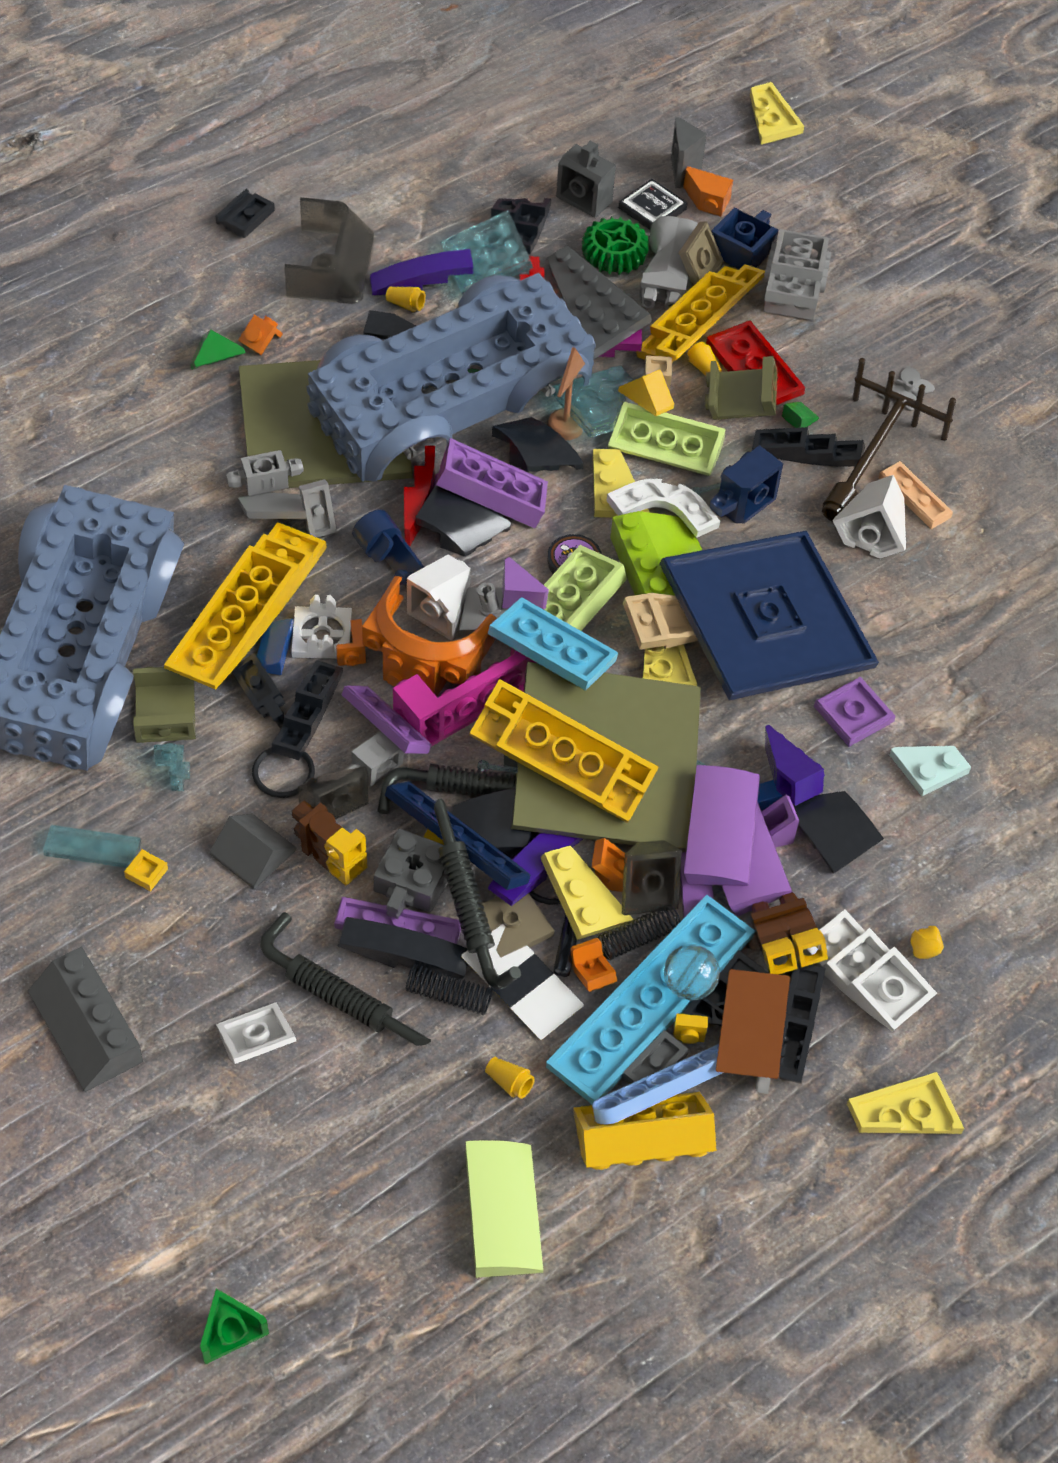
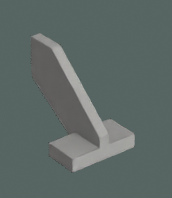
(311, 504)

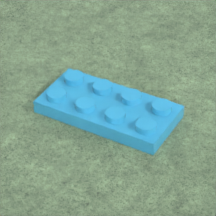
(553, 643)

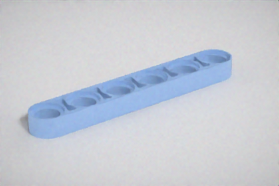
(656, 1087)

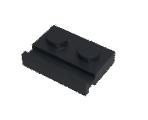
(245, 213)

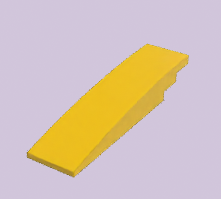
(245, 605)

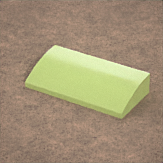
(667, 439)
(583, 586)
(503, 1208)

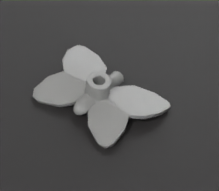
(910, 384)

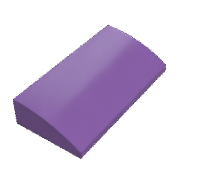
(492, 483)
(721, 826)
(766, 876)

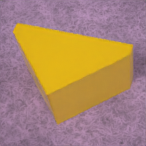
(649, 393)

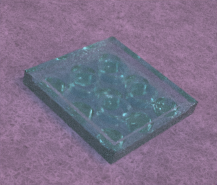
(494, 250)

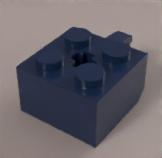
(744, 237)
(748, 486)

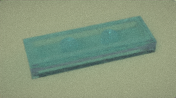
(91, 846)

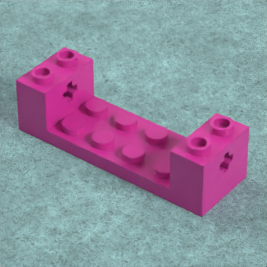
(456, 707)

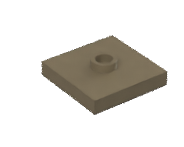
(700, 253)
(523, 924)

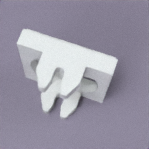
(315, 647)

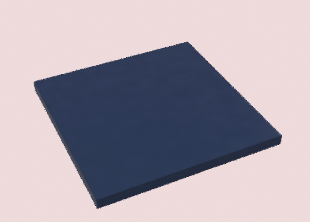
(768, 614)

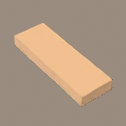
(918, 496)

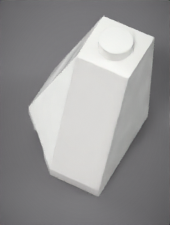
(875, 519)
(439, 594)

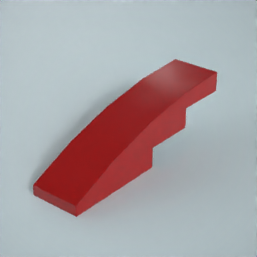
(416, 496)

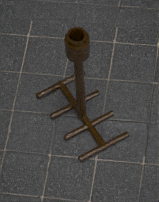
(845, 492)

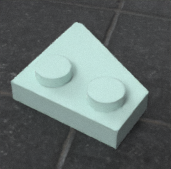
(930, 766)

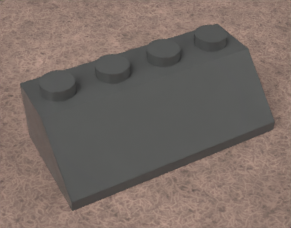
(85, 1020)

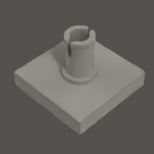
(478, 604)

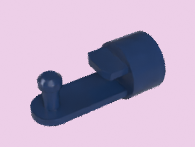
(383, 539)

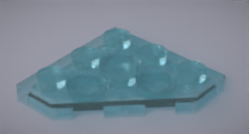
(599, 403)

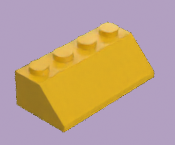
(660, 1132)

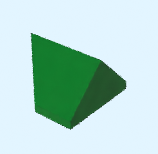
(213, 349)
(230, 1327)

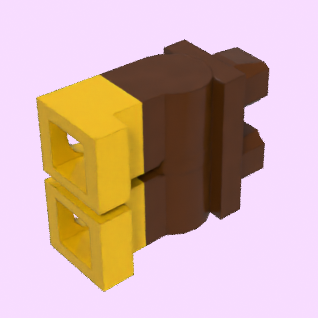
(330, 843)
(787, 932)

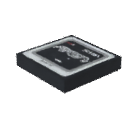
(652, 202)

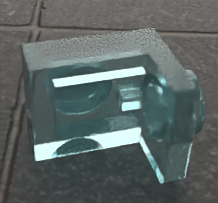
(173, 756)

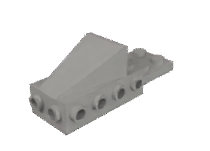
(796, 275)

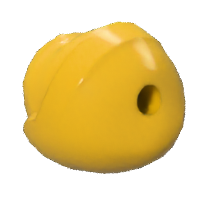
(926, 942)

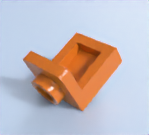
(259, 333)
(352, 653)
(591, 965)

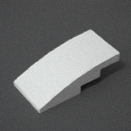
(871, 973)

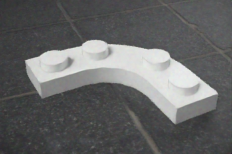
(678, 499)

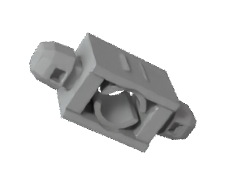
(264, 472)
(378, 756)

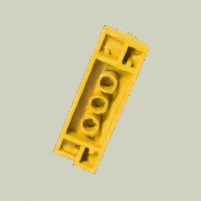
(698, 311)
(563, 751)

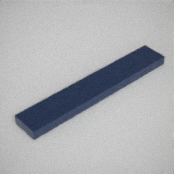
(479, 850)

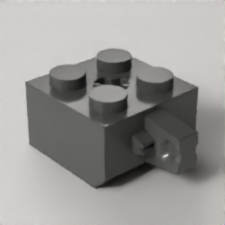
(586, 179)
(410, 873)

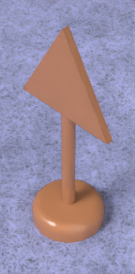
(560, 419)

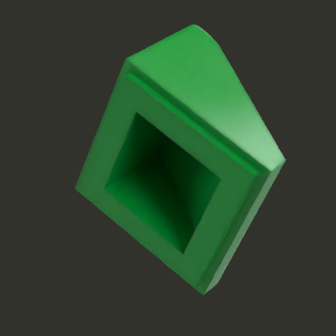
(798, 414)

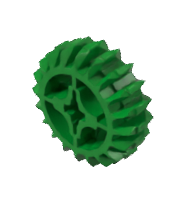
(615, 245)

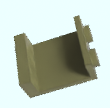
(742, 392)
(163, 706)

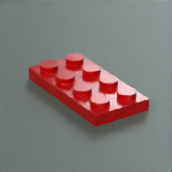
(744, 348)

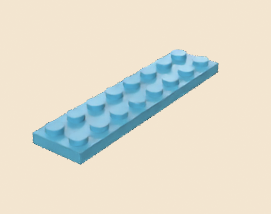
(642, 1004)

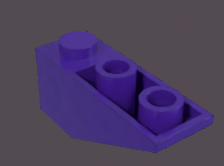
(792, 769)

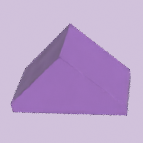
(518, 584)
(781, 821)

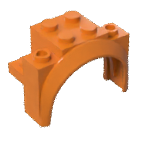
(411, 655)

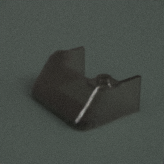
(339, 275)

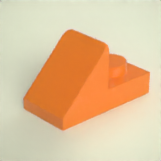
(608, 864)

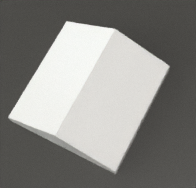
(255, 1033)

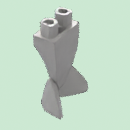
(666, 276)

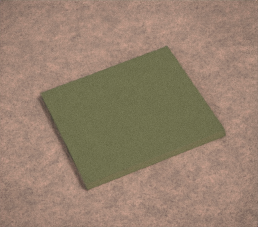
(280, 419)
(644, 717)

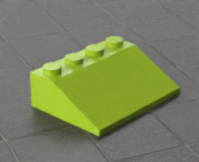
(643, 541)

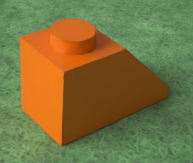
(708, 190)

